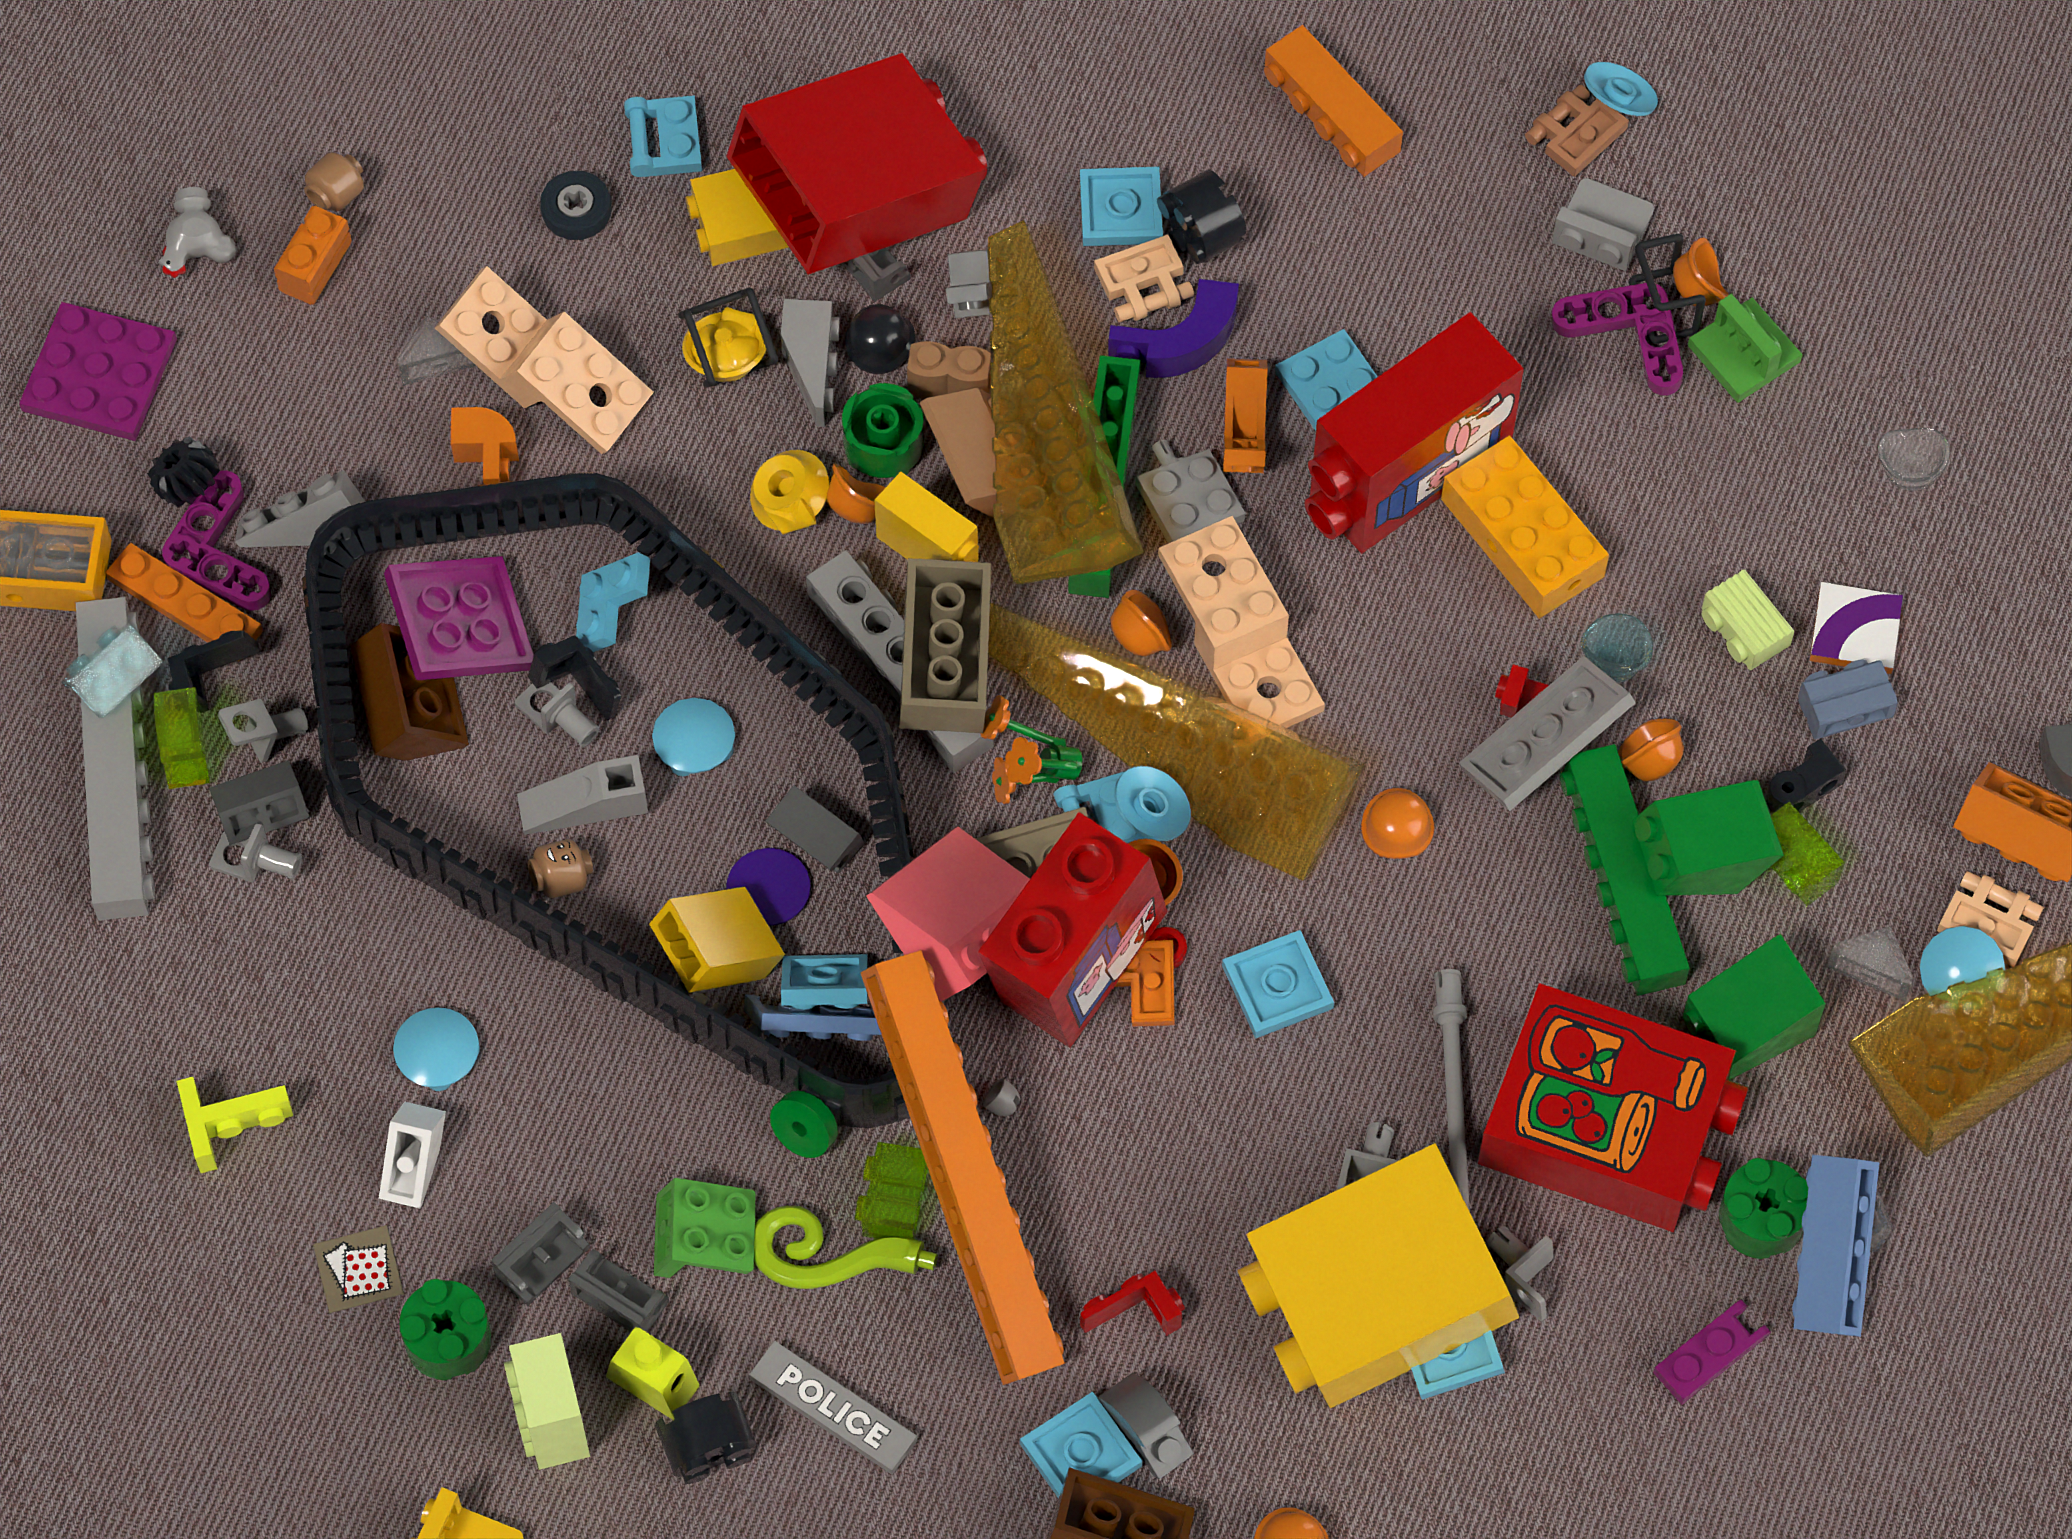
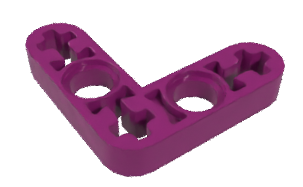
(1643, 321)
(201, 545)

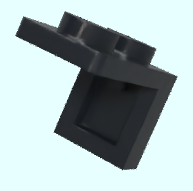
(572, 657)
(195, 660)

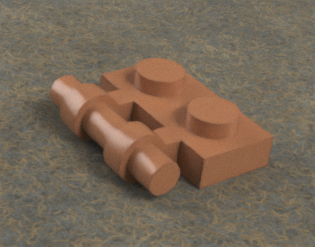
(1584, 137)

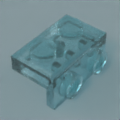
(112, 669)

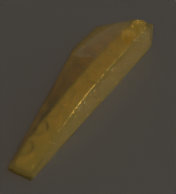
(1054, 472)
(1241, 773)
(1971, 1048)

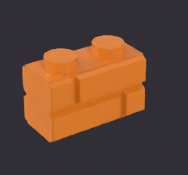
(312, 255)

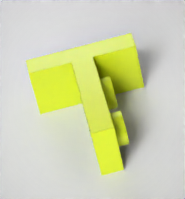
(228, 1117)

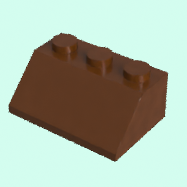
(402, 713)
(1108, 1510)

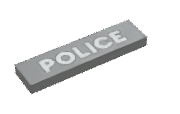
(833, 1407)

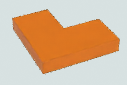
(1151, 985)

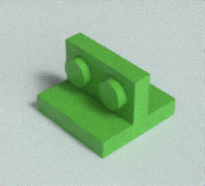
(1744, 347)

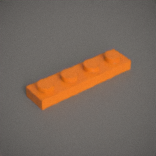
(177, 596)

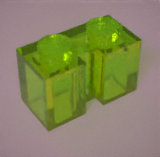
(894, 1193)

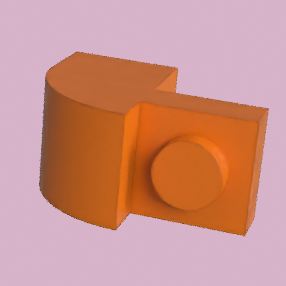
(484, 437)

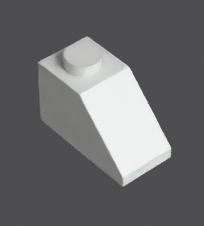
(411, 1153)

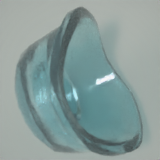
(1618, 645)

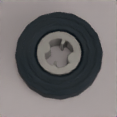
(579, 222)

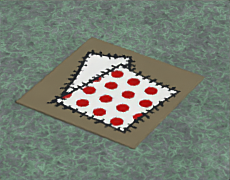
(358, 1269)

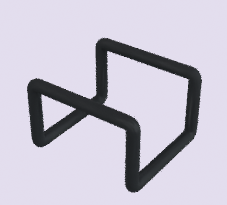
(1649, 277)
(688, 316)

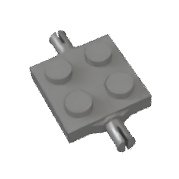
(1187, 493)

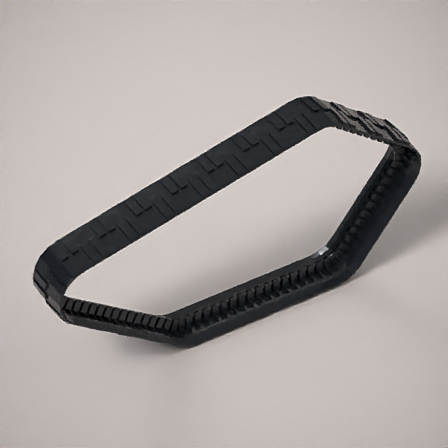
(608, 502)

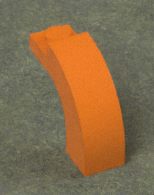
(1245, 416)

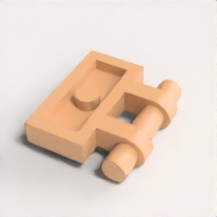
(1140, 268)
(2004, 928)

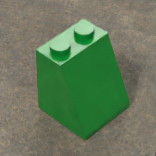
(1708, 840)
(1757, 1006)

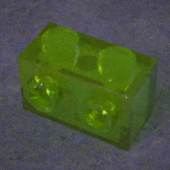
(1808, 861)

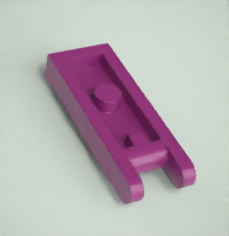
(1708, 1354)

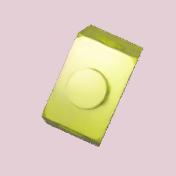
(649, 1370)

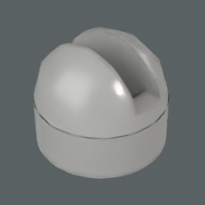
(1002, 1098)

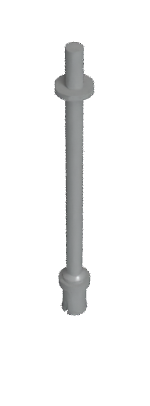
(1450, 1015)

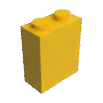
(730, 219)
(923, 525)
(716, 939)

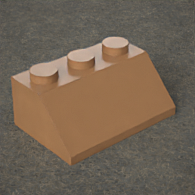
(965, 435)

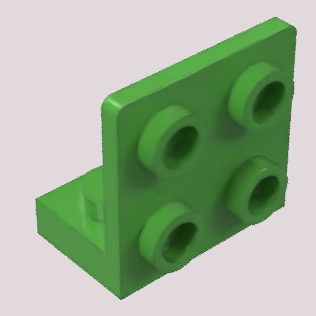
(704, 1227)

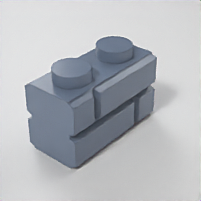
(1847, 698)

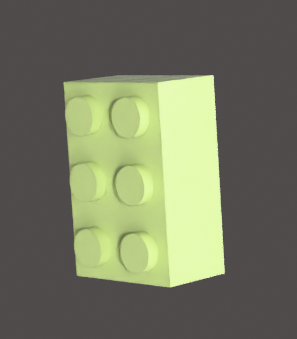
(546, 1402)

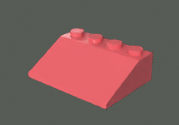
(948, 906)

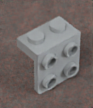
(1603, 223)

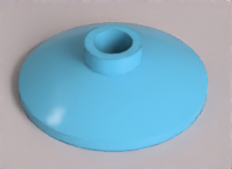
(1621, 88)
(1152, 803)

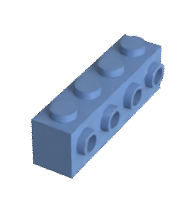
(1835, 1245)

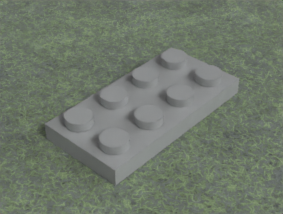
(1547, 733)

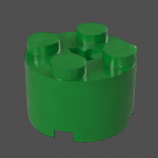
(883, 431)
(1765, 1185)
(441, 1306)

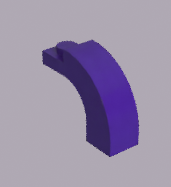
(1188, 344)

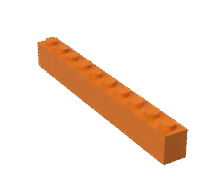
(963, 1167)

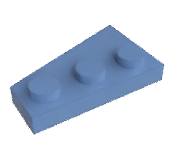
(779, 1020)

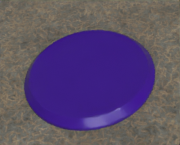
(774, 881)

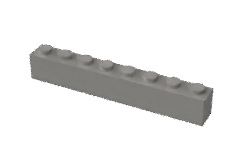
(114, 782)

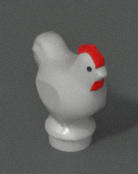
(194, 233)

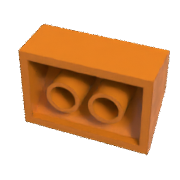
(2019, 821)

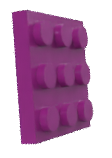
(98, 371)
(459, 617)

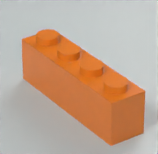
(1332, 101)

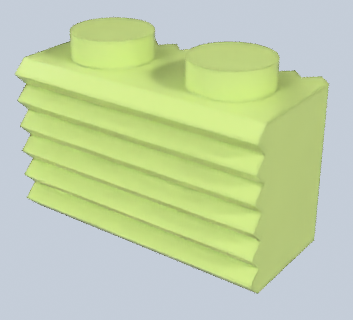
(1746, 620)

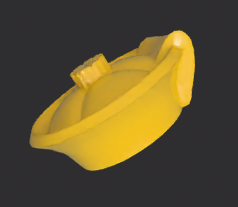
(730, 343)
(789, 491)

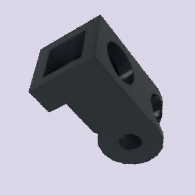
(1807, 782)

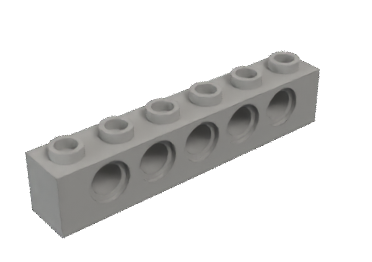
(845, 578)

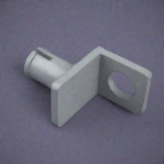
(558, 711)
(261, 727)
(256, 855)
(1371, 1159)
(1524, 1265)

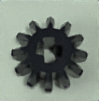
(183, 471)

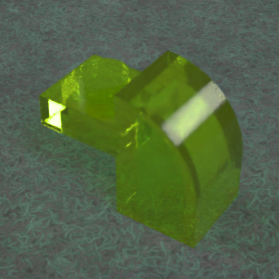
(181, 738)

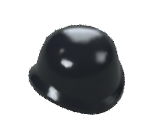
(879, 339)

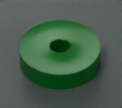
(803, 1124)

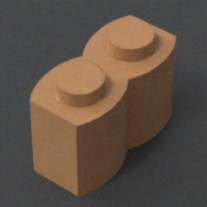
(939, 370)

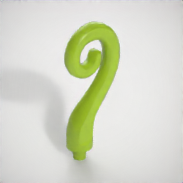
(886, 1252)

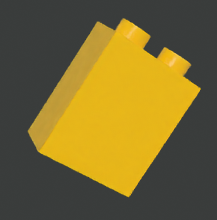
(1376, 1278)

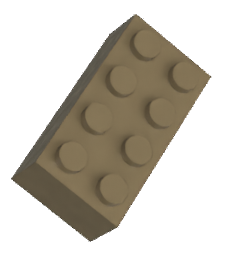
(945, 645)

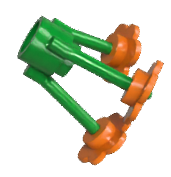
(1023, 762)

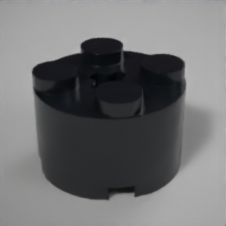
(1202, 217)
(706, 1436)

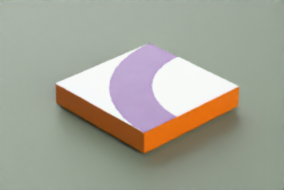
(1855, 626)

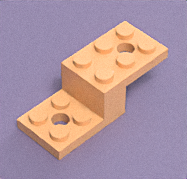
(544, 360)
(1240, 624)

